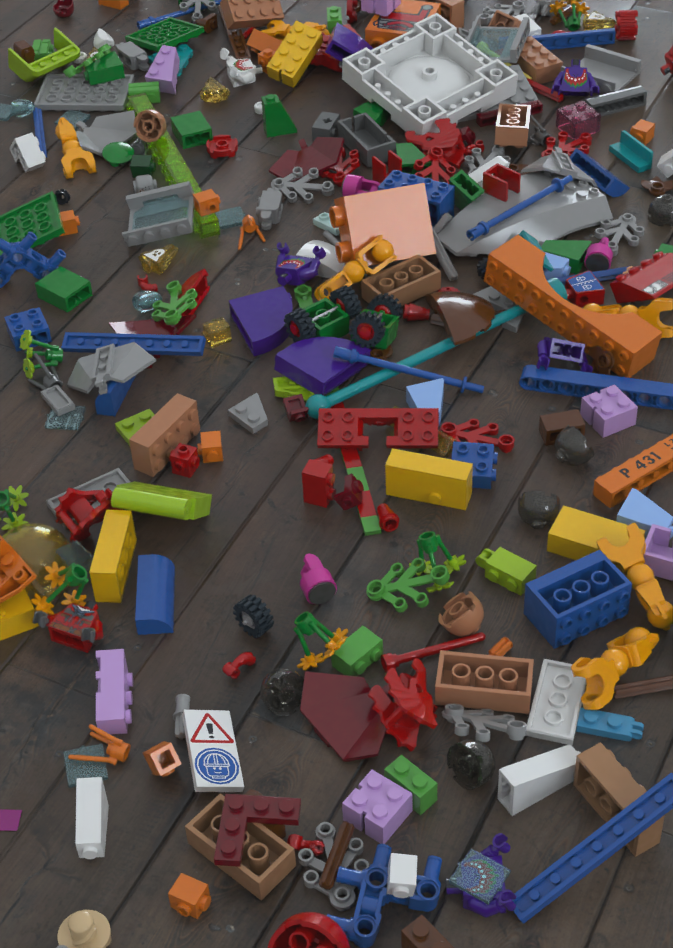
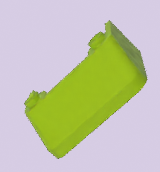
(65, 55)

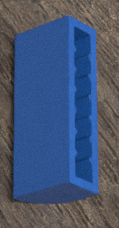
(603, 178)
(110, 402)
(155, 595)

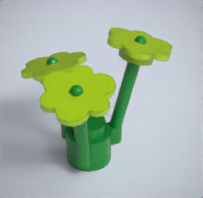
(53, 354)

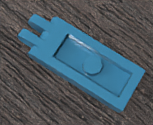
(609, 725)

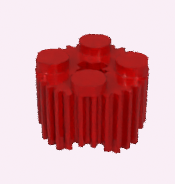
(626, 24)

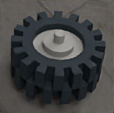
(253, 616)

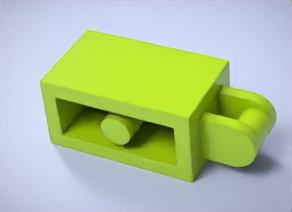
(507, 569)

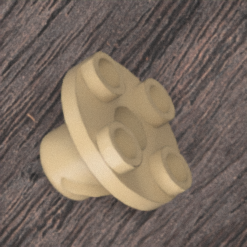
(85, 930)

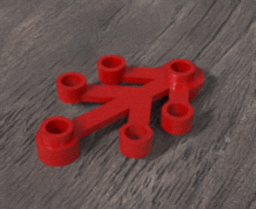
(584, 141)
(435, 155)
(339, 168)
(475, 435)

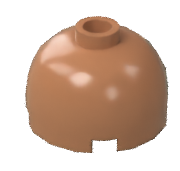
(150, 125)
(462, 615)

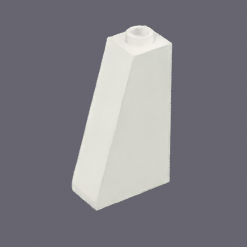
(535, 778)

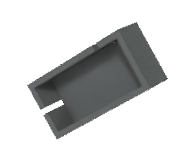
(367, 138)

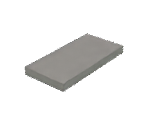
(102, 482)

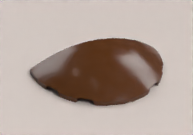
(461, 314)

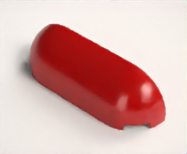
(199, 283)

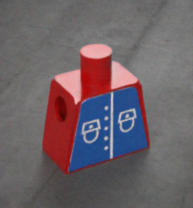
(584, 289)

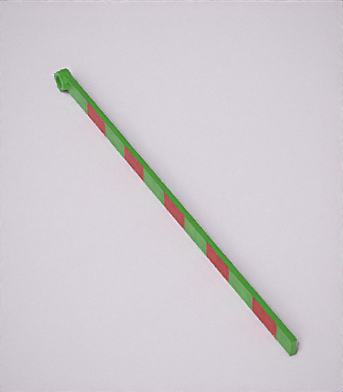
(350, 456)

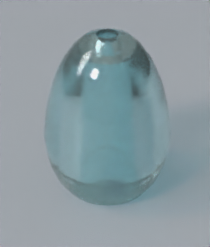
(21, 107)
(144, 300)

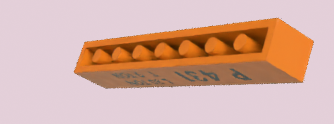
(635, 473)

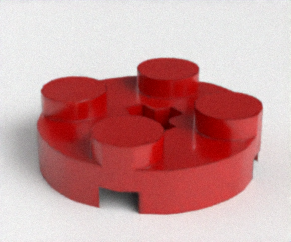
(351, 4)
(222, 146)

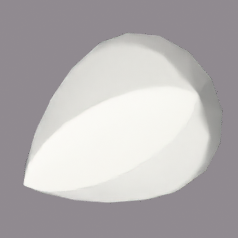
(102, 38)

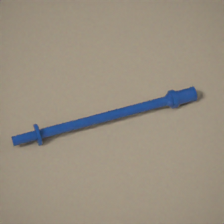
(151, 20)
(483, 227)
(354, 356)

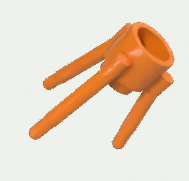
(249, 226)
(116, 748)

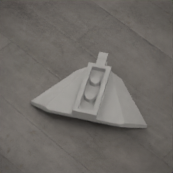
(105, 130)
(560, 164)
(109, 364)

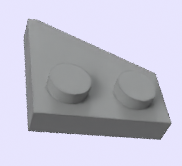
(249, 414)

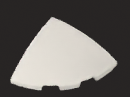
(329, 264)

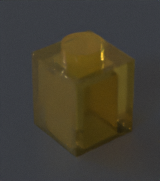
(217, 332)

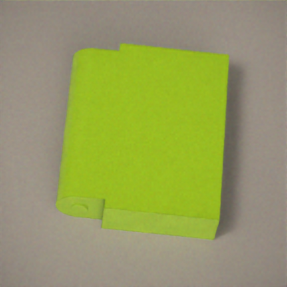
(161, 500)

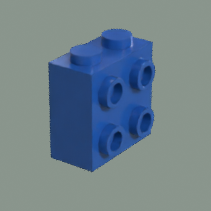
(28, 320)
(482, 458)

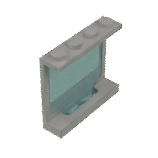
(499, 42)
(160, 214)

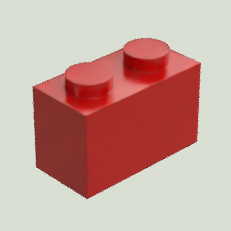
(318, 483)

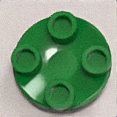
(117, 153)

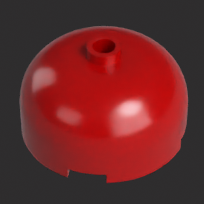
(309, 931)

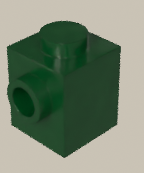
(142, 165)

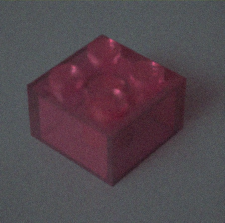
(578, 119)

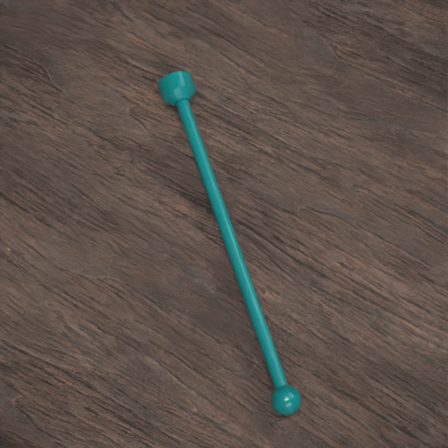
(320, 401)

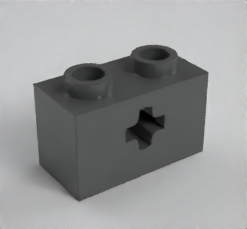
(325, 125)

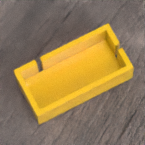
(295, 54)

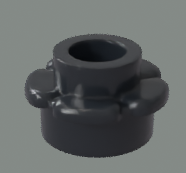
(60, 200)

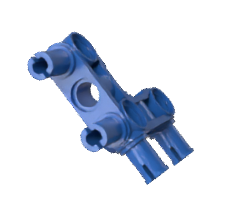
(26, 259)
(373, 897)

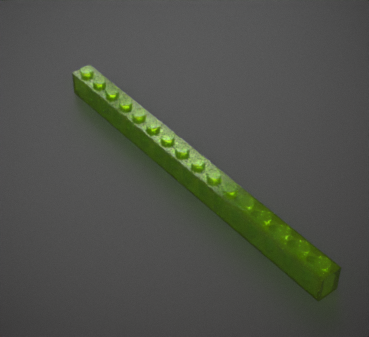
(174, 167)

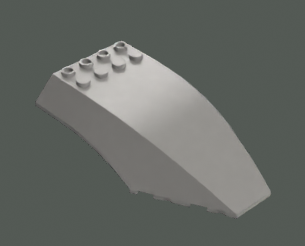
(546, 219)

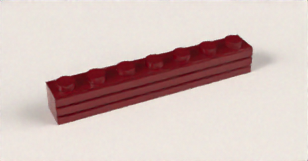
(490, 117)

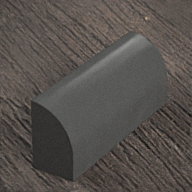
(618, 100)

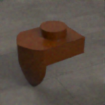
(209, 22)

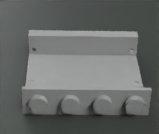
(609, 69)

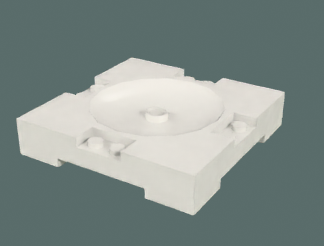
(429, 76)

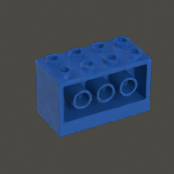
(439, 194)
(577, 598)

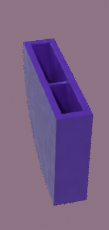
(344, 43)
(262, 318)
(313, 365)

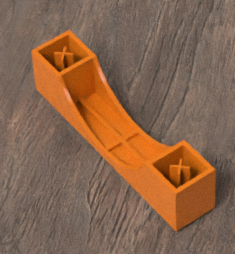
(518, 274)

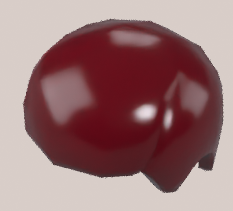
(63, 8)

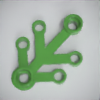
(71, 71)
(173, 315)
(381, 588)

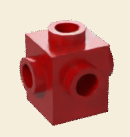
(184, 460)

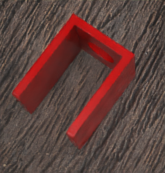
(379, 167)
(501, 180)

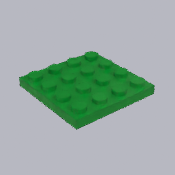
(166, 32)
(36, 216)

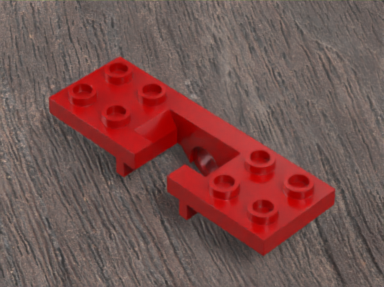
(346, 425)

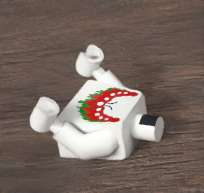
(240, 70)

